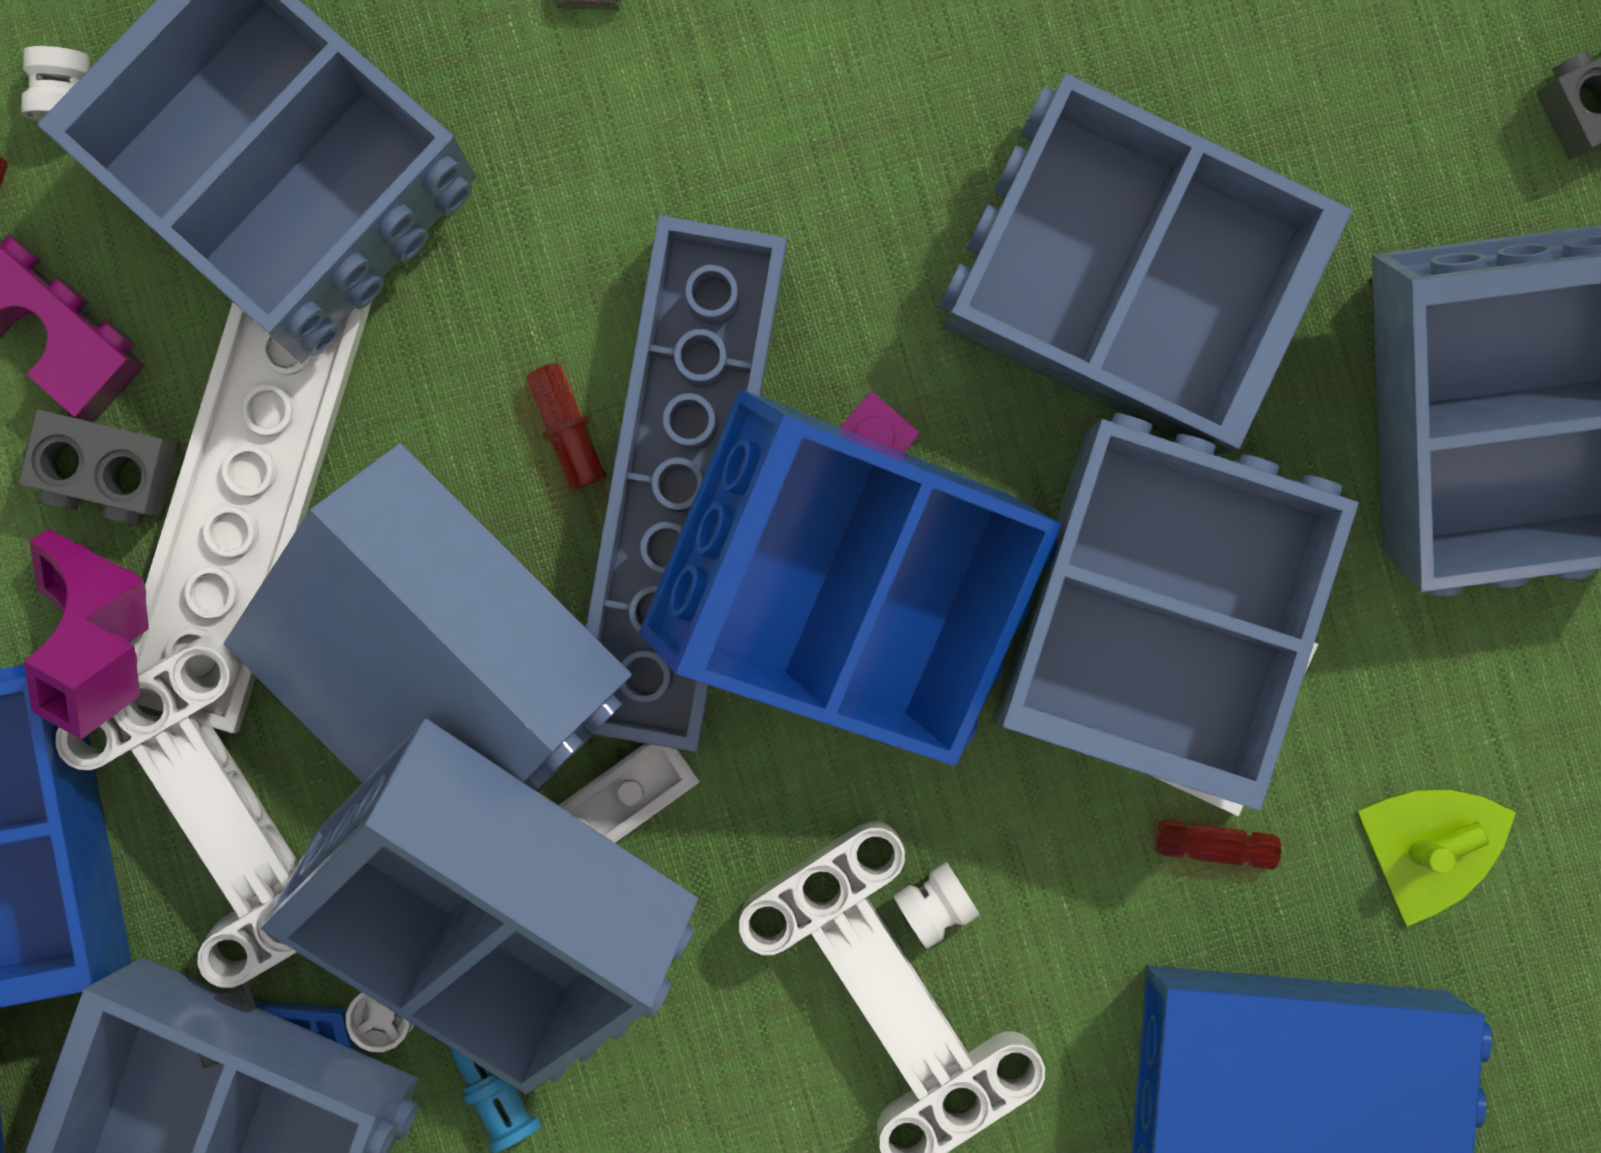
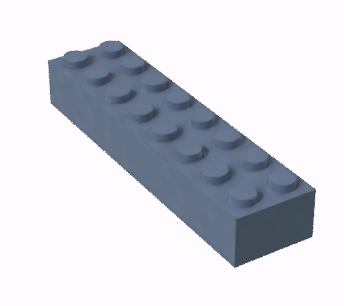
(696, 345)

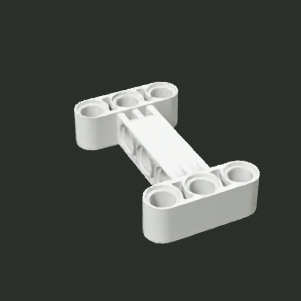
(207, 801)
(893, 996)

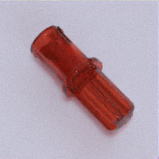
(565, 426)

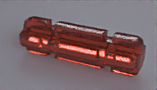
(1217, 844)

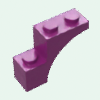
(88, 661)

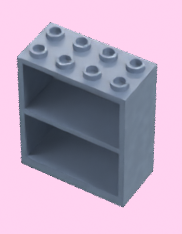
(264, 157)
(1143, 265)
(1490, 409)
(1176, 610)
(416, 612)
(483, 912)
(138, 1085)

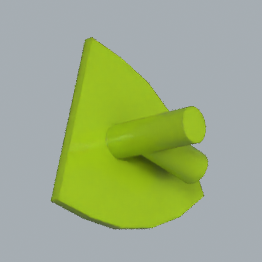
(1434, 846)

